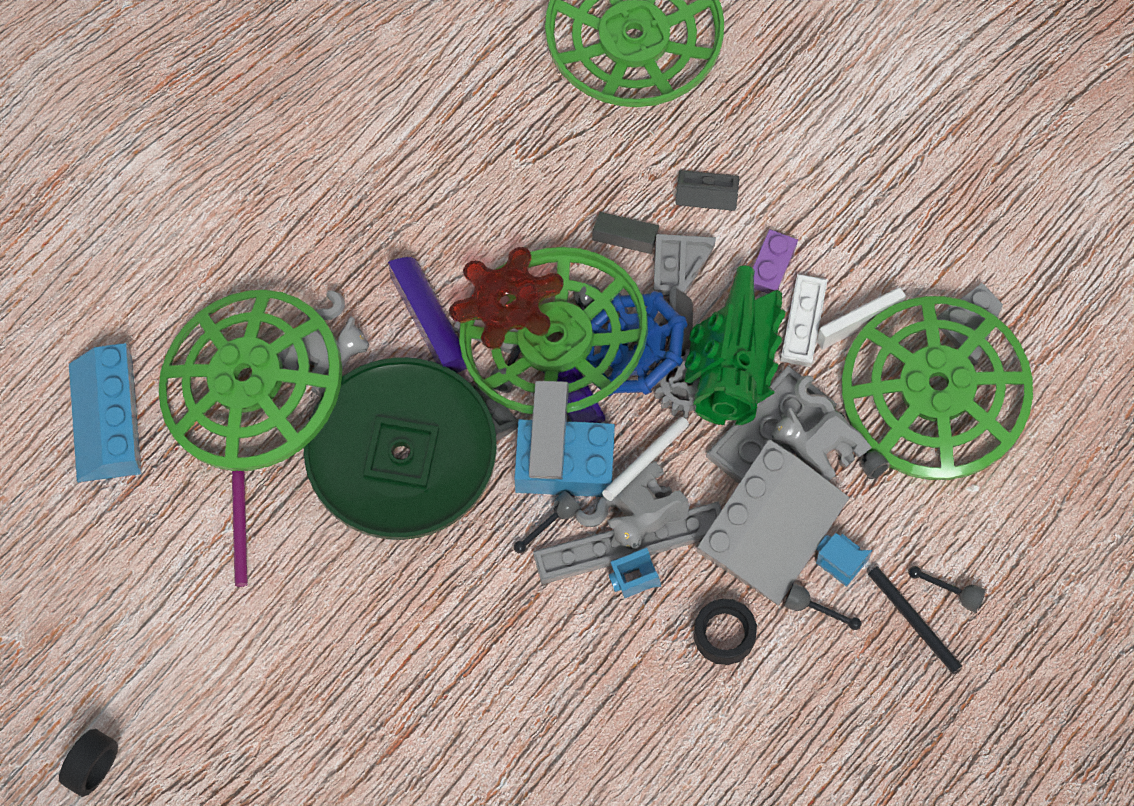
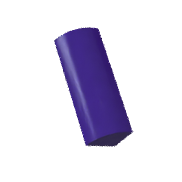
(427, 313)

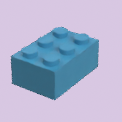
(586, 460)

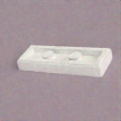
(857, 319)
(804, 320)

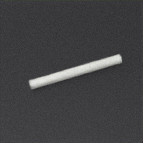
(645, 458)

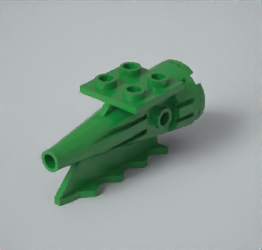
(736, 353)

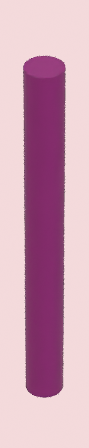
(239, 529)

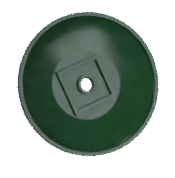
(411, 407)

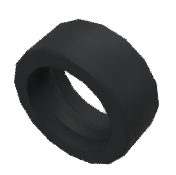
(733, 608)
(88, 762)

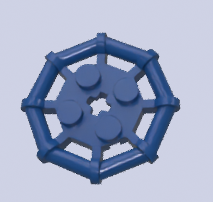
(654, 347)

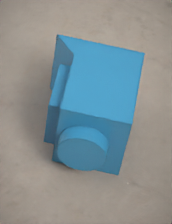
(841, 557)
(632, 562)

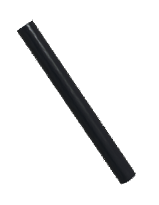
(915, 620)

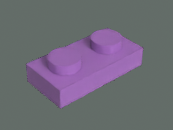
(773, 261)

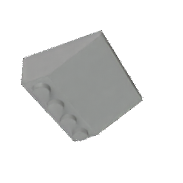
(773, 522)

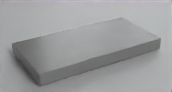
(743, 443)

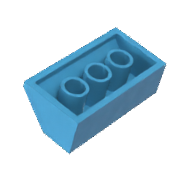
(104, 414)

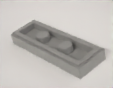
(548, 430)

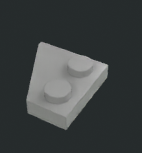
(679, 260)
(981, 297)

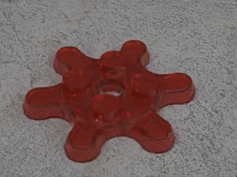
(495, 284)

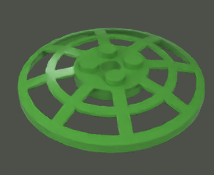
(634, 51)
(577, 331)
(259, 388)
(934, 404)

